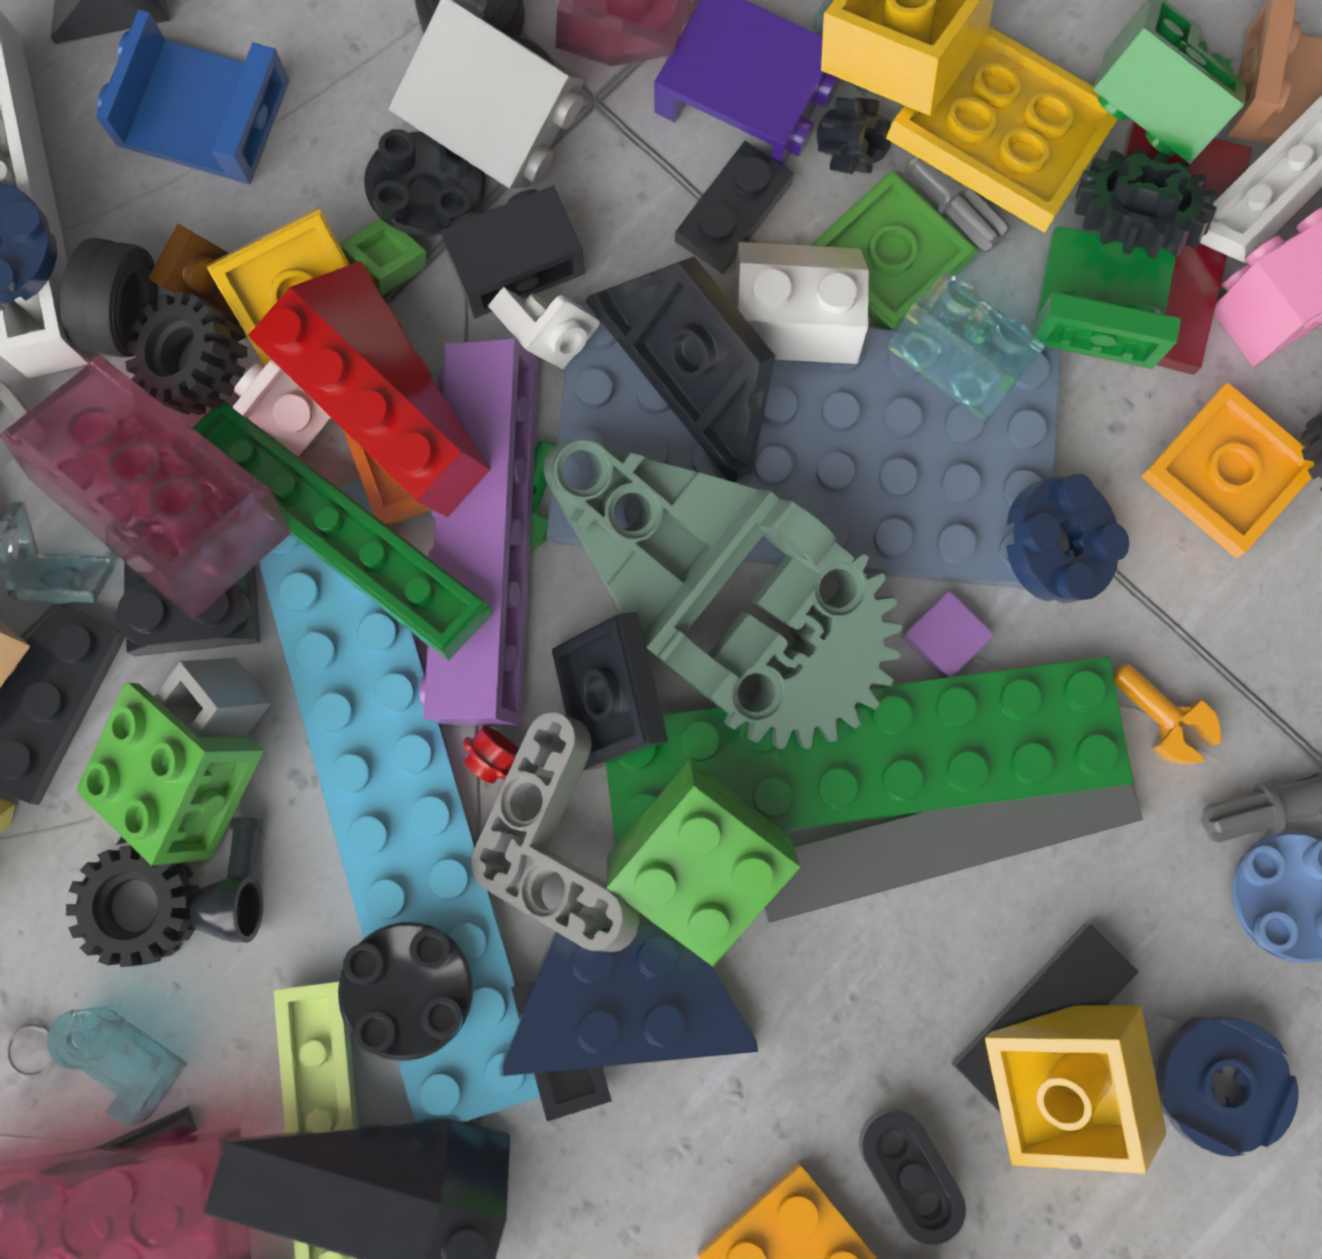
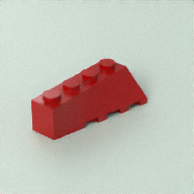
(361, 369)

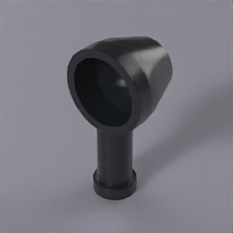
(234, 905)

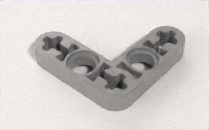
(530, 858)

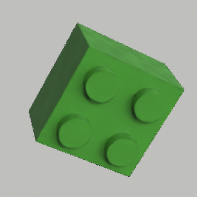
(701, 863)

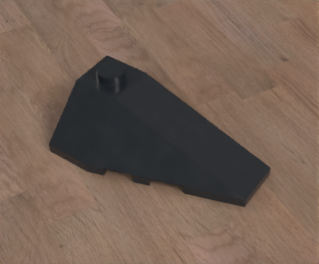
(372, 1189)

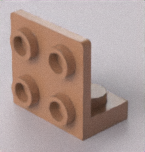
(1279, 74)

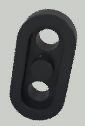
(910, 1174)

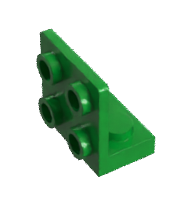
(1105, 300)

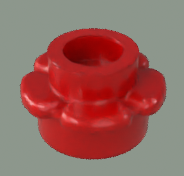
(489, 754)

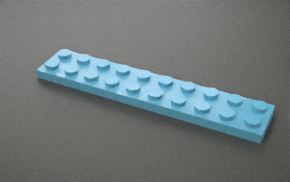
(396, 811)

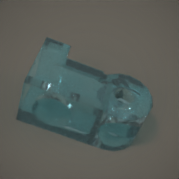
(116, 1057)

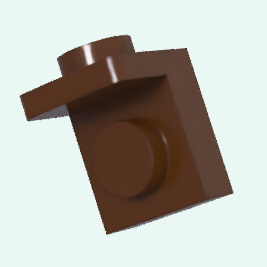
(184, 267)

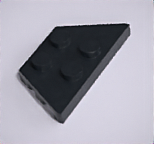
(695, 356)

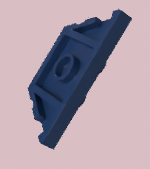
(624, 1008)

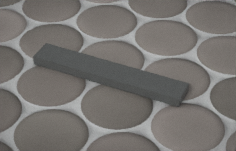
(941, 844)

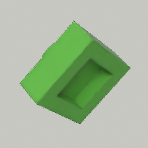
(387, 253)

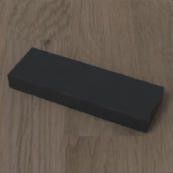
(1079, 974)

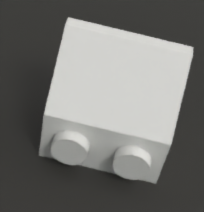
(804, 299)

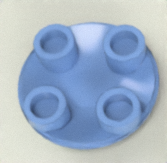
(1281, 895)

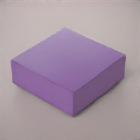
(948, 635)

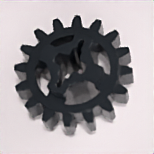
(1145, 203)

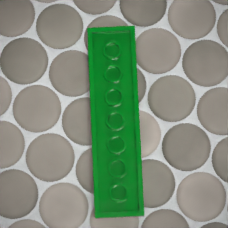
(916, 753)

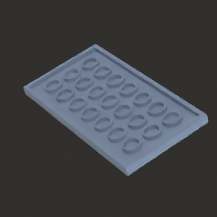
(855, 445)

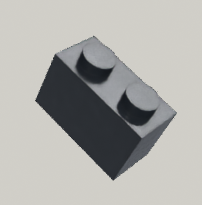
(515, 247)

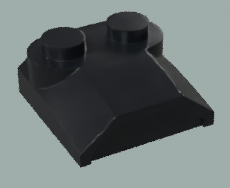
(159, 627)

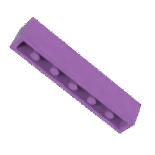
(488, 534)

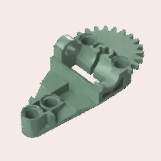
(683, 552)

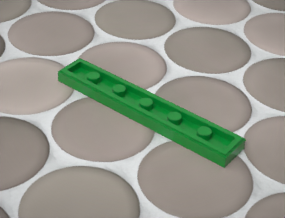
(352, 538)

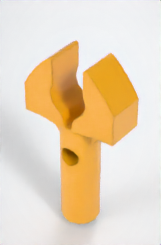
(1169, 717)

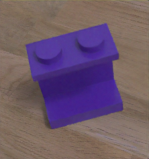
(747, 73)

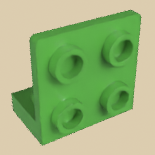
(164, 782)

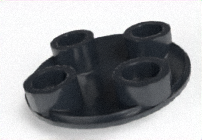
(420, 183)
(405, 991)

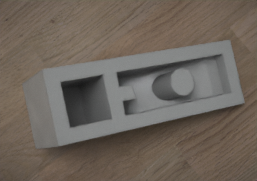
(211, 700)

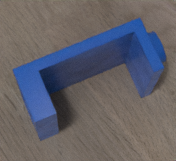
(192, 102)

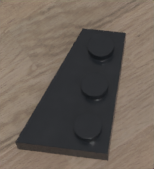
(50, 697)

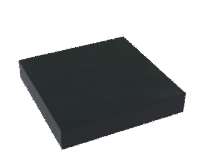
(611, 689)

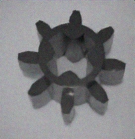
(853, 135)

